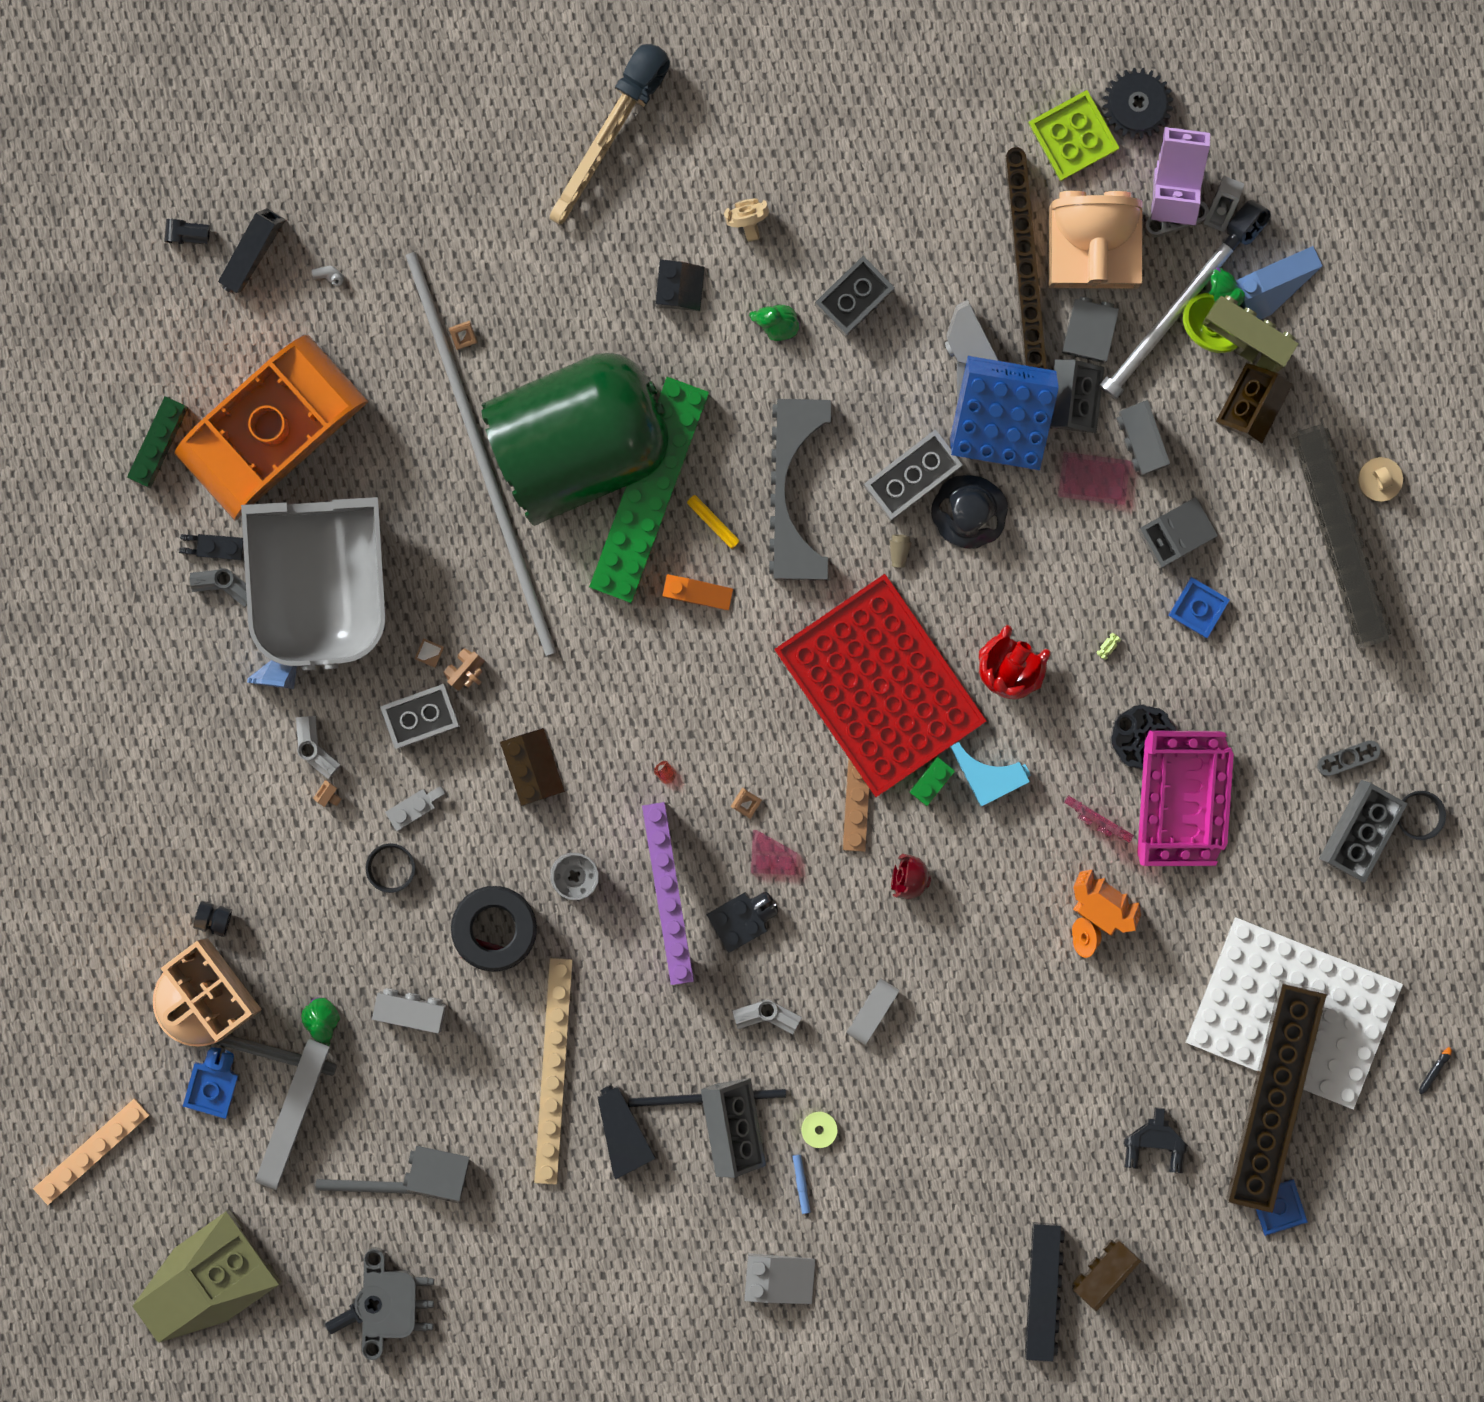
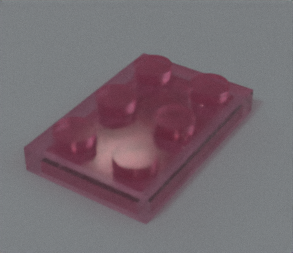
(1094, 478)

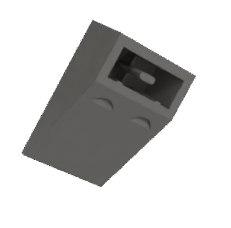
(1177, 532)

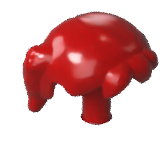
(1011, 666)

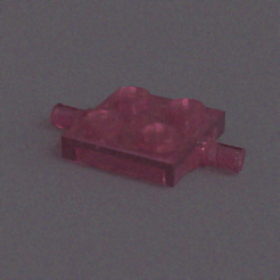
(1104, 825)

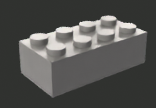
(912, 475)

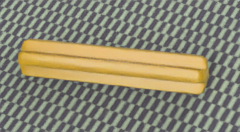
(713, 521)

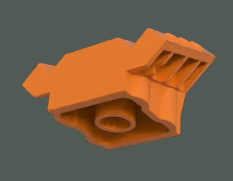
(1104, 905)

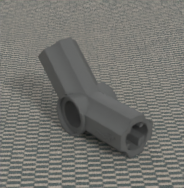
(210, 581)

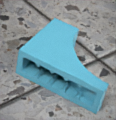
(990, 781)

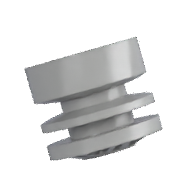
(586, 881)

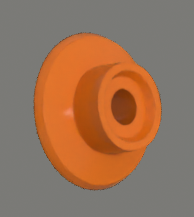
(1085, 937)

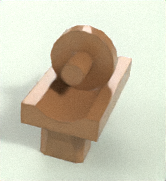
(467, 672)

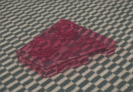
(771, 856)

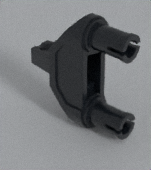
(1156, 1135)

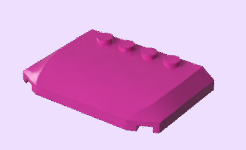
(1185, 798)

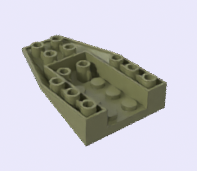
(205, 1281)

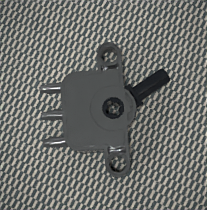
(396, 1308)

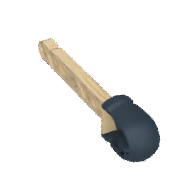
(641, 78)

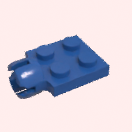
(212, 1084)

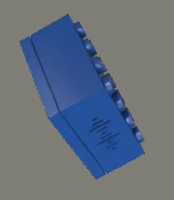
(1004, 412)

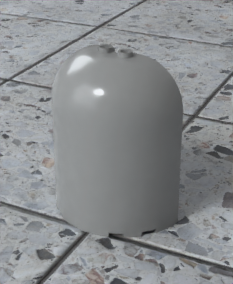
(314, 580)

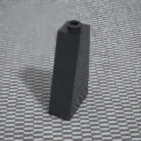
(251, 250)
(624, 1137)

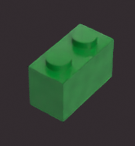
(931, 781)

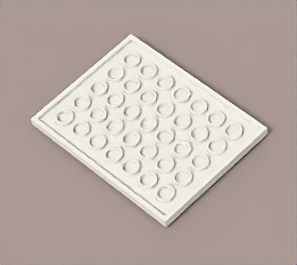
(1243, 994)

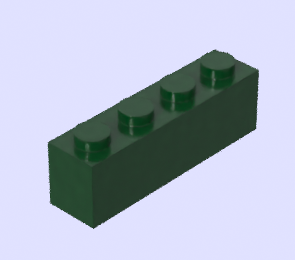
(157, 442)

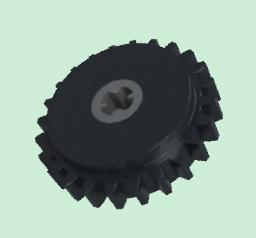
(1121, 99)

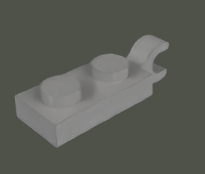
(413, 807)

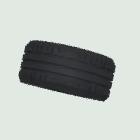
(465, 916)

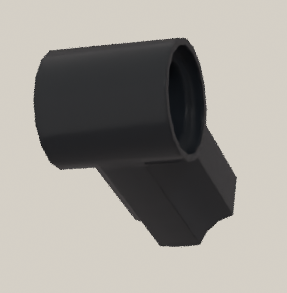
(181, 232)

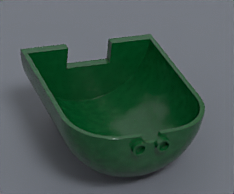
(576, 434)

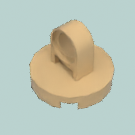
(747, 215)
(1380, 479)

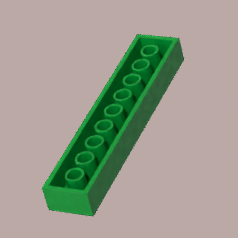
(648, 499)

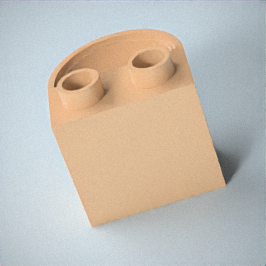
(1095, 240)
(201, 997)

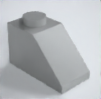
(1224, 203)

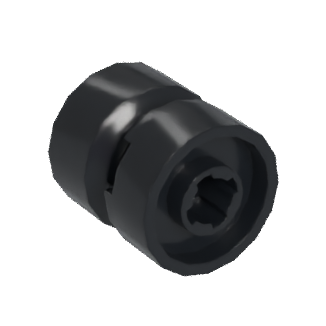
(212, 918)

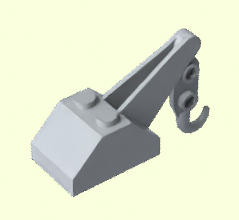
(967, 339)

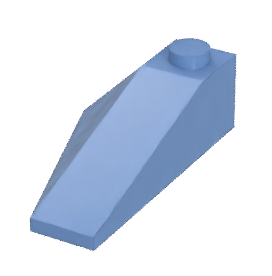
(1277, 282)
(274, 675)

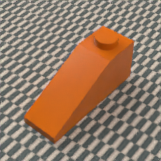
(697, 592)

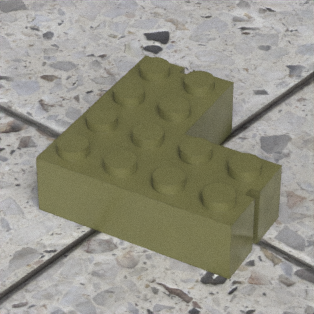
(1250, 334)

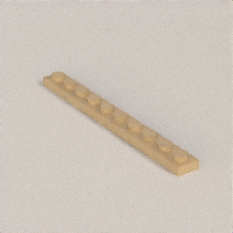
(553, 1071)

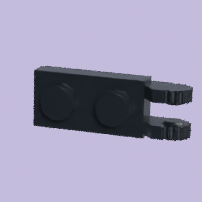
(214, 546)

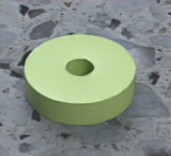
(819, 1119)

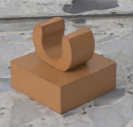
(326, 794)

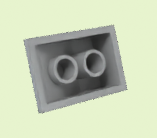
(779, 1279)

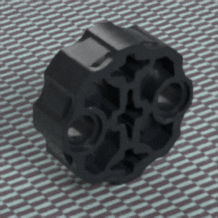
(1135, 716)

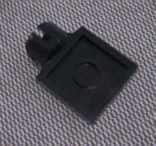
(742, 919)

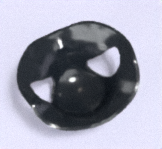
(973, 504)

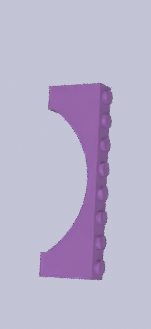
(667, 893)

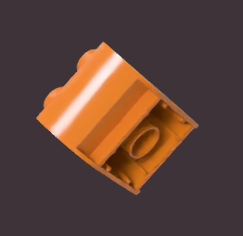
(269, 425)

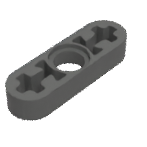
(1366, 758)

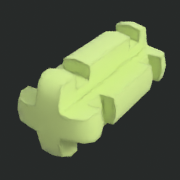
(1108, 646)

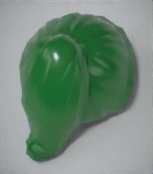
(1225, 284)
(777, 321)
(320, 1019)

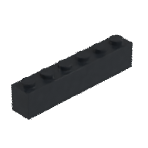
(1043, 1291)

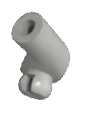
(330, 273)

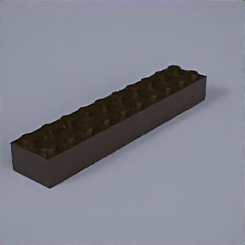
(1276, 1096)

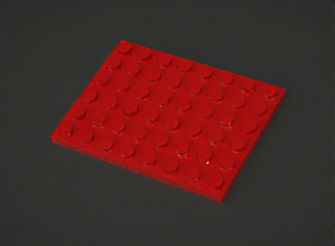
(880, 685)

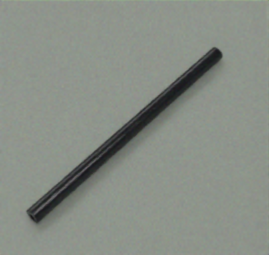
(697, 1098)

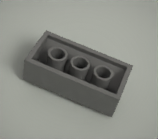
(1363, 831)
(733, 1128)

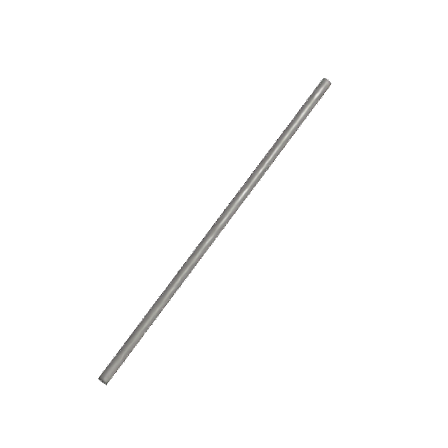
(480, 453)

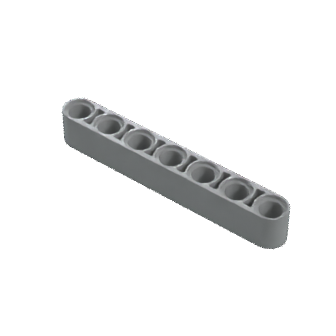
(292, 1114)

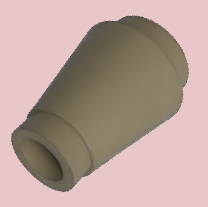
(899, 549)

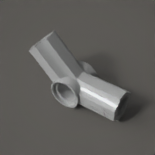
(308, 735)
(780, 1017)

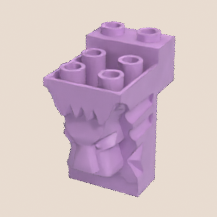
(1179, 176)

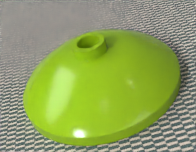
(1193, 317)

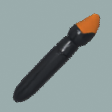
(1435, 1070)

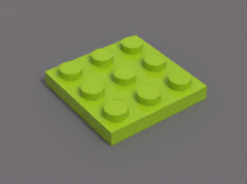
(1073, 135)

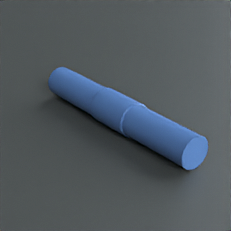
(801, 1183)

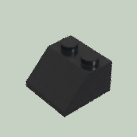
(679, 285)

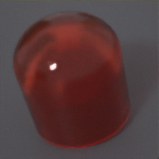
(666, 774)

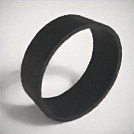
(1442, 816)
(369, 873)

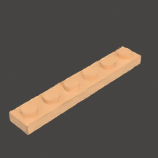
(91, 1151)

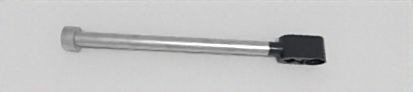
(1241, 229)

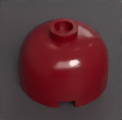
(910, 878)

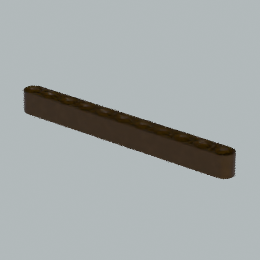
(1025, 258)

